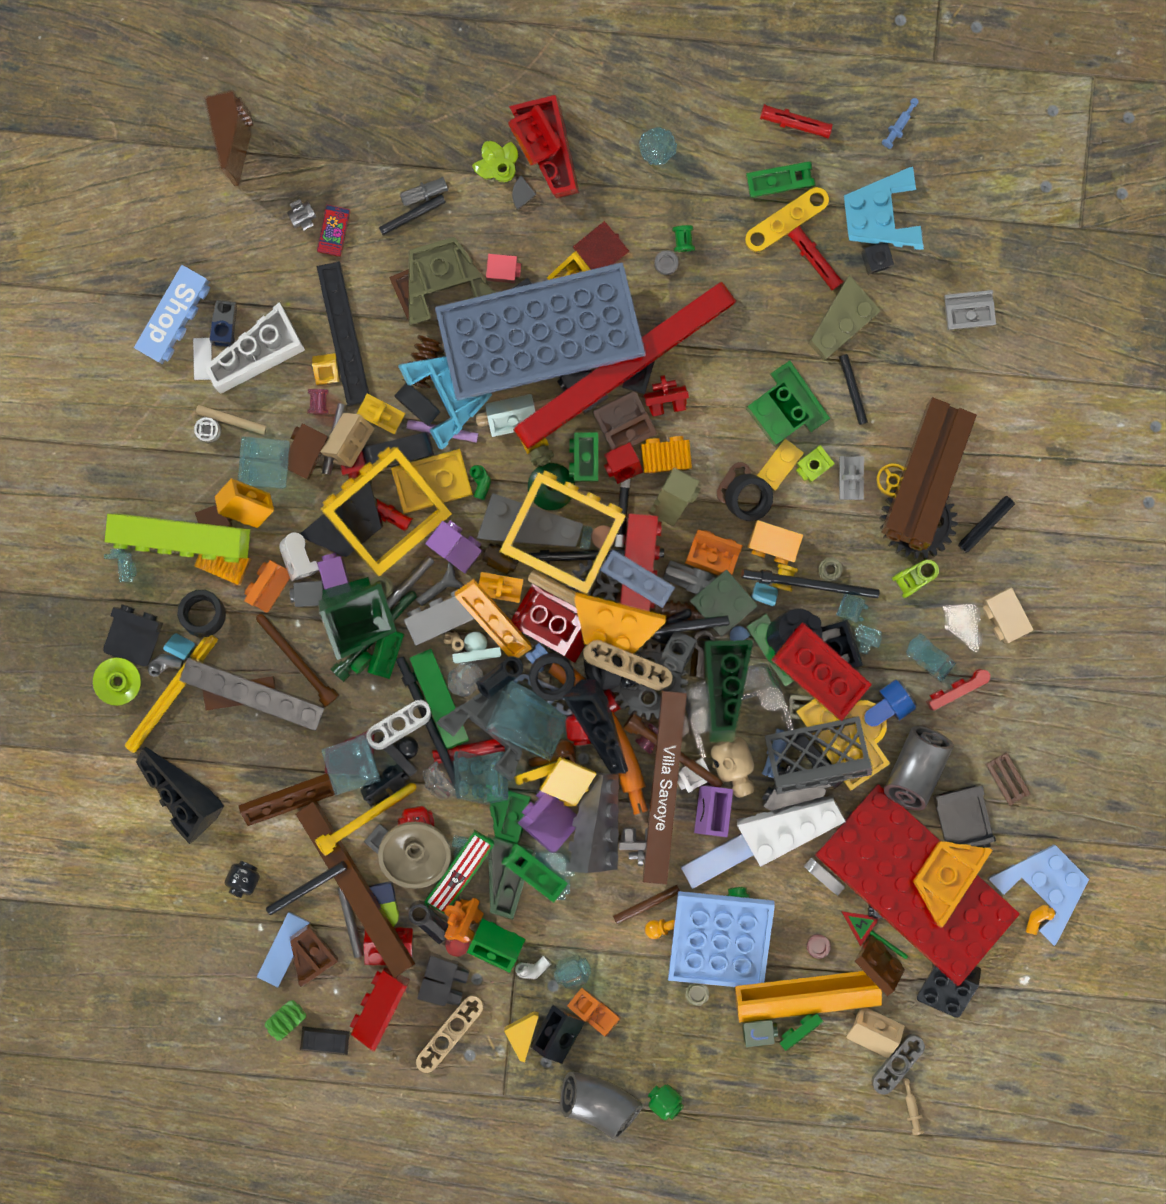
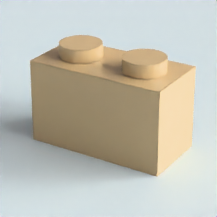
(1007, 615)

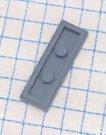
(637, 578)

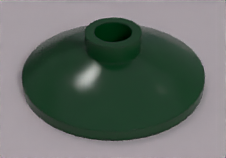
(551, 499)

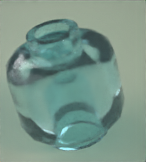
(572, 971)

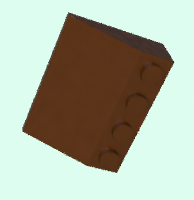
(231, 132)

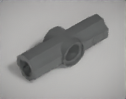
(691, 579)

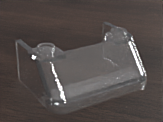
(759, 682)

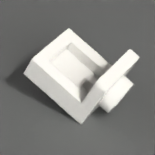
(689, 779)

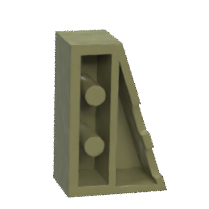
(674, 496)

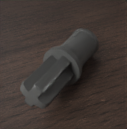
(423, 191)

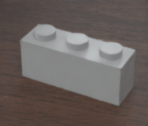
(437, 619)

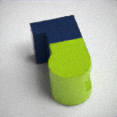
(387, 899)

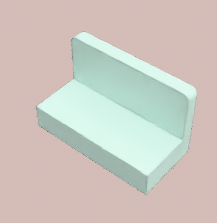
(508, 413)

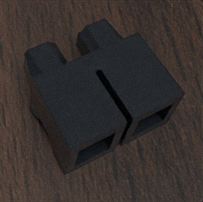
(438, 981)

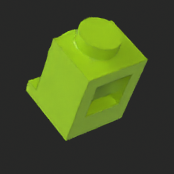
(823, 460)

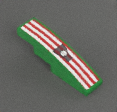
(460, 871)

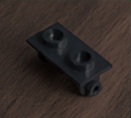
(392, 778)

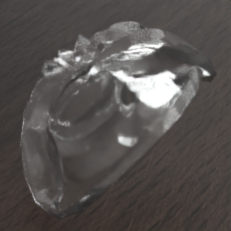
(438, 783)

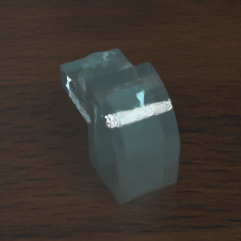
(930, 657)
(556, 863)

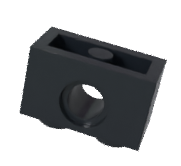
(557, 1034)

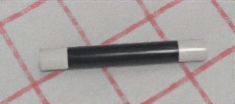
(623, 503)

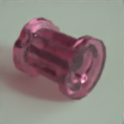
(318, 401)
(646, 744)

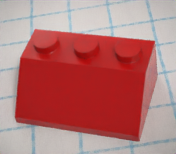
(378, 1008)

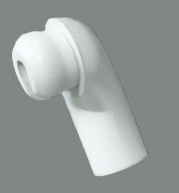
(532, 971)

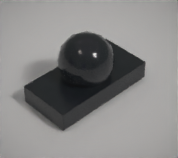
(402, 751)

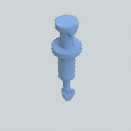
(896, 130)

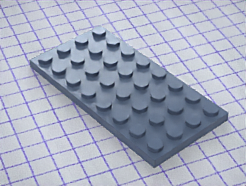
(539, 331)

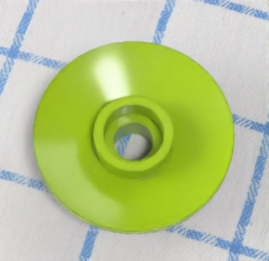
(107, 689)

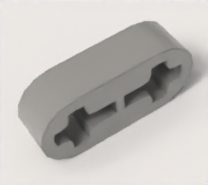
(824, 876)

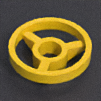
(889, 475)

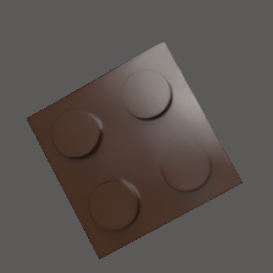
(880, 965)

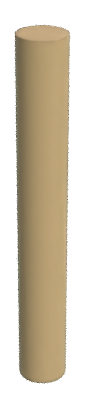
(230, 419)

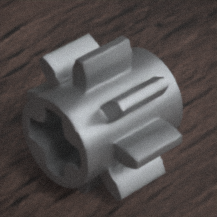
(301, 214)

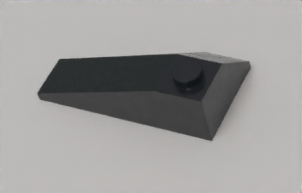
(595, 716)
(188, 800)

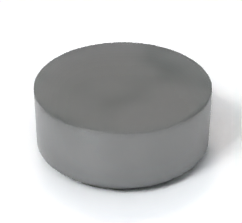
(666, 263)

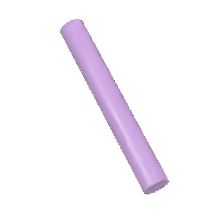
(462, 435)

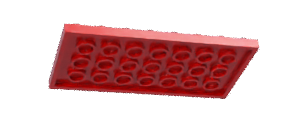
(880, 856)

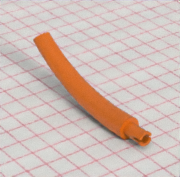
(632, 780)

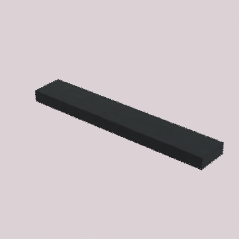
(343, 332)

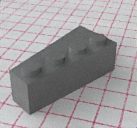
(537, 527)

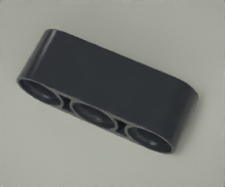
(412, 447)

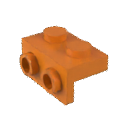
(713, 553)
(268, 586)

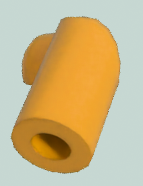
(1037, 916)

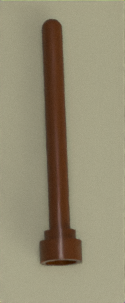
(326, 694)
(636, 726)

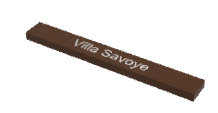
(664, 787)

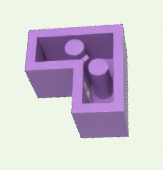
(453, 546)

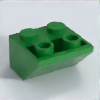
(779, 411)

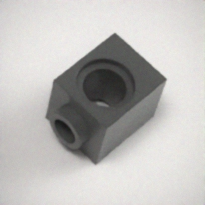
(306, 593)
(678, 643)

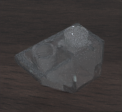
(962, 624)

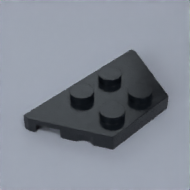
(359, 516)

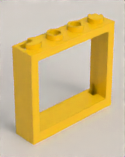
(572, 491)
(409, 541)

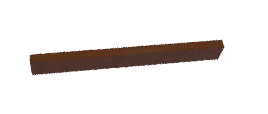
(358, 893)

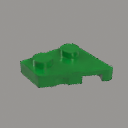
(508, 814)

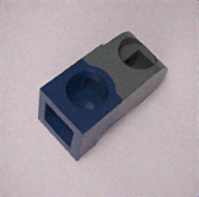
(223, 323)

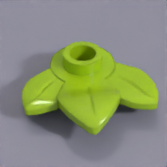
(494, 159)

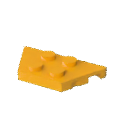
(615, 623)
(948, 876)

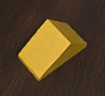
(572, 265)
(521, 1033)

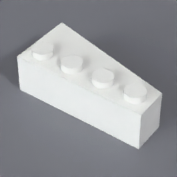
(255, 351)
(789, 827)

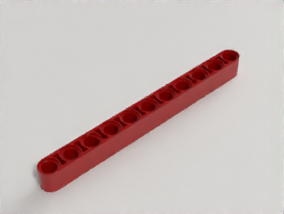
(610, 376)

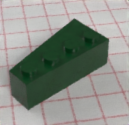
(725, 680)

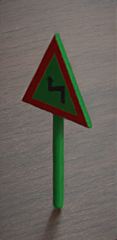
(862, 926)

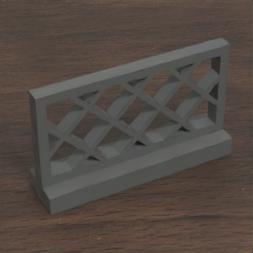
(819, 775)

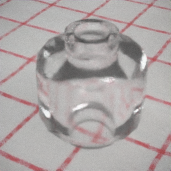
(463, 679)

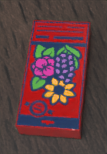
(333, 230)

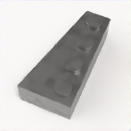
(596, 827)

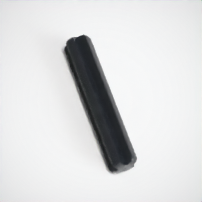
(986, 524)

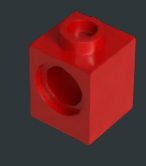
(622, 463)

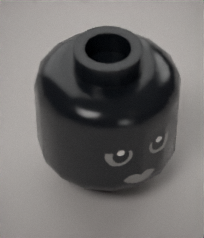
(242, 879)

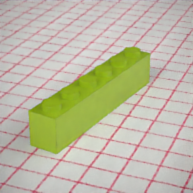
(177, 536)

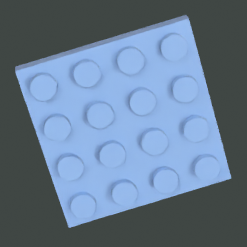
(720, 939)

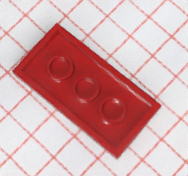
(821, 672)

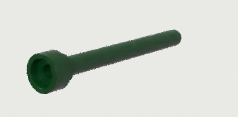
(344, 668)

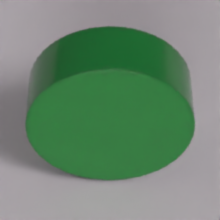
(361, 662)

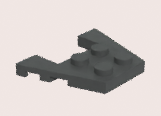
(479, 711)

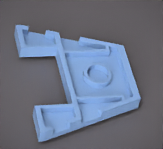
(1053, 879)

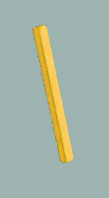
(167, 698)

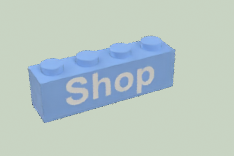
(172, 315)

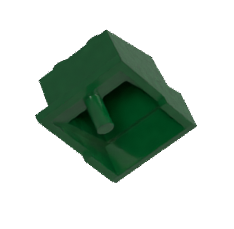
(355, 615)

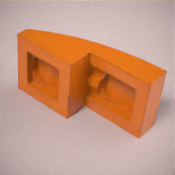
(594, 1012)

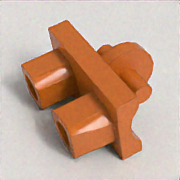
(460, 918)

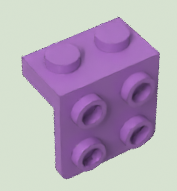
(548, 821)

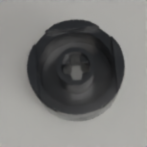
(786, 624)

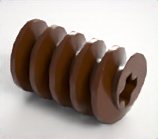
(426, 350)

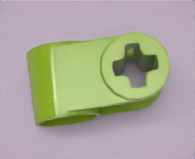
(914, 577)

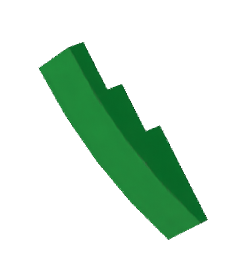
(437, 694)

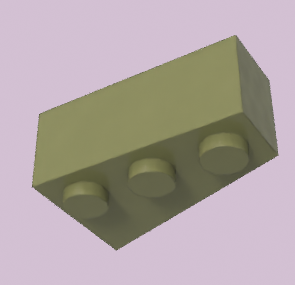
(844, 318)

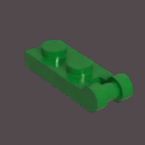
(779, 179)
(535, 873)

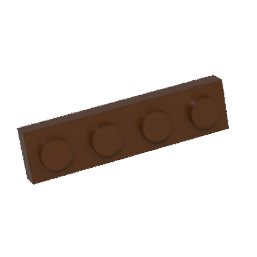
(286, 799)

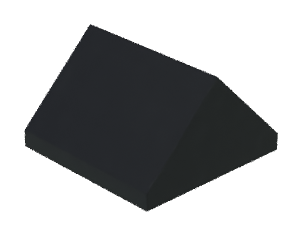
(841, 640)

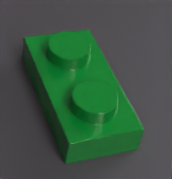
(792, 1037)

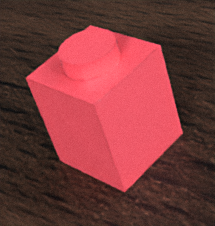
(502, 268)

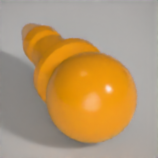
(655, 929)

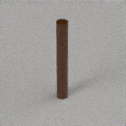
(646, 904)

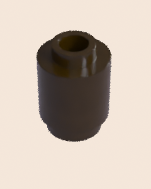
(499, 560)

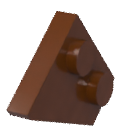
(310, 954)

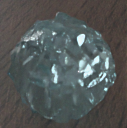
(657, 146)

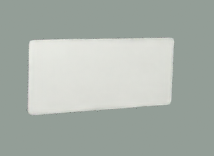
(202, 357)

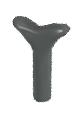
(447, 581)

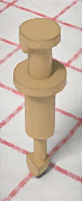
(912, 1109)

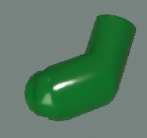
(482, 480)

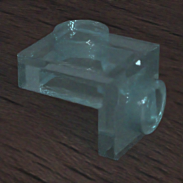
(127, 569)

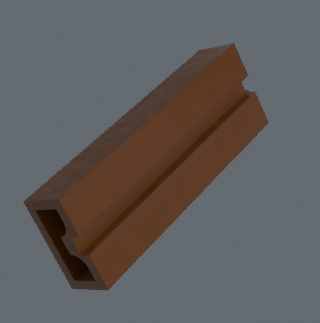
(928, 474)

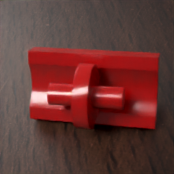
(666, 393)

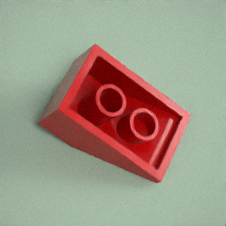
(550, 622)

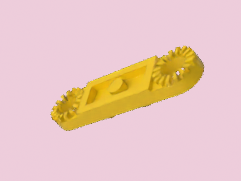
(786, 219)

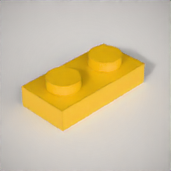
(780, 464)

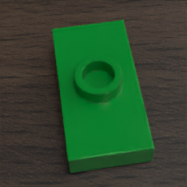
(385, 655)

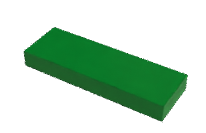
(790, 372)

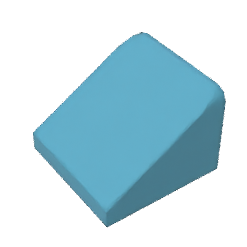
(764, 594)
(179, 646)

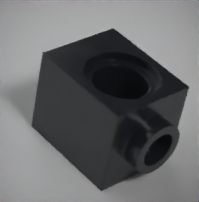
(877, 258)

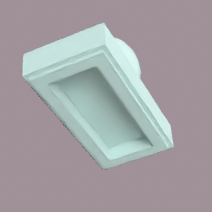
(475, 645)

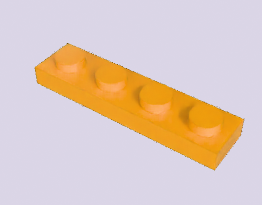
(493, 619)

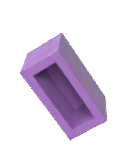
(713, 811)

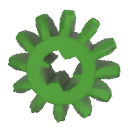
(285, 1020)

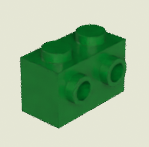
(585, 457)
(496, 945)

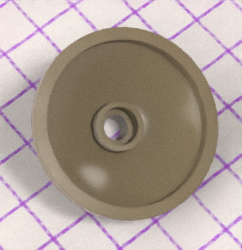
(414, 867)

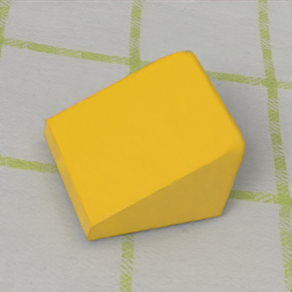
(325, 369)

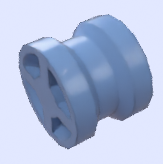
(539, 651)

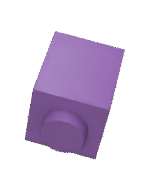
(333, 571)

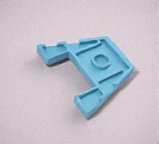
(871, 212)
(458, 410)

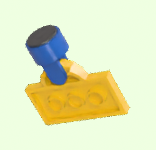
(873, 719)

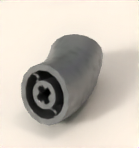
(918, 768)
(598, 1103)

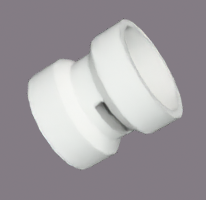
(211, 432)

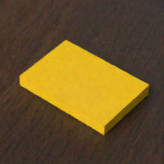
(442, 473)

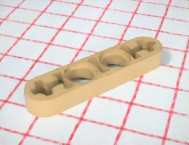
(628, 663)
(447, 1031)

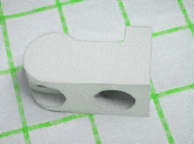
(296, 557)

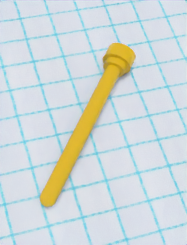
(328, 842)

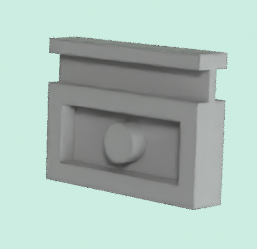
(969, 310)

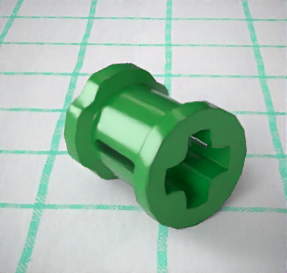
(683, 238)

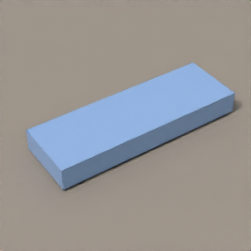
(717, 861)
(281, 951)

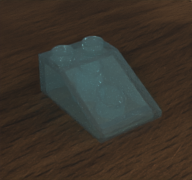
(527, 721)

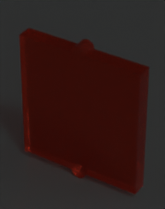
(600, 247)

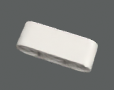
(392, 735)

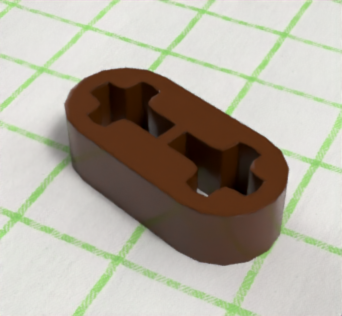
(729, 477)

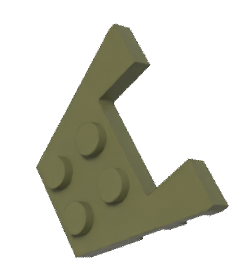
(440, 268)

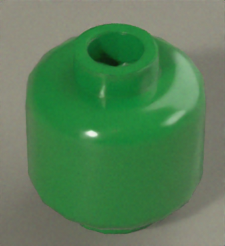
(665, 1102)

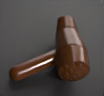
(564, 749)

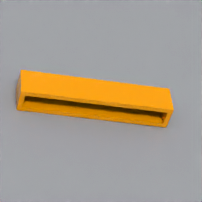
(806, 996)

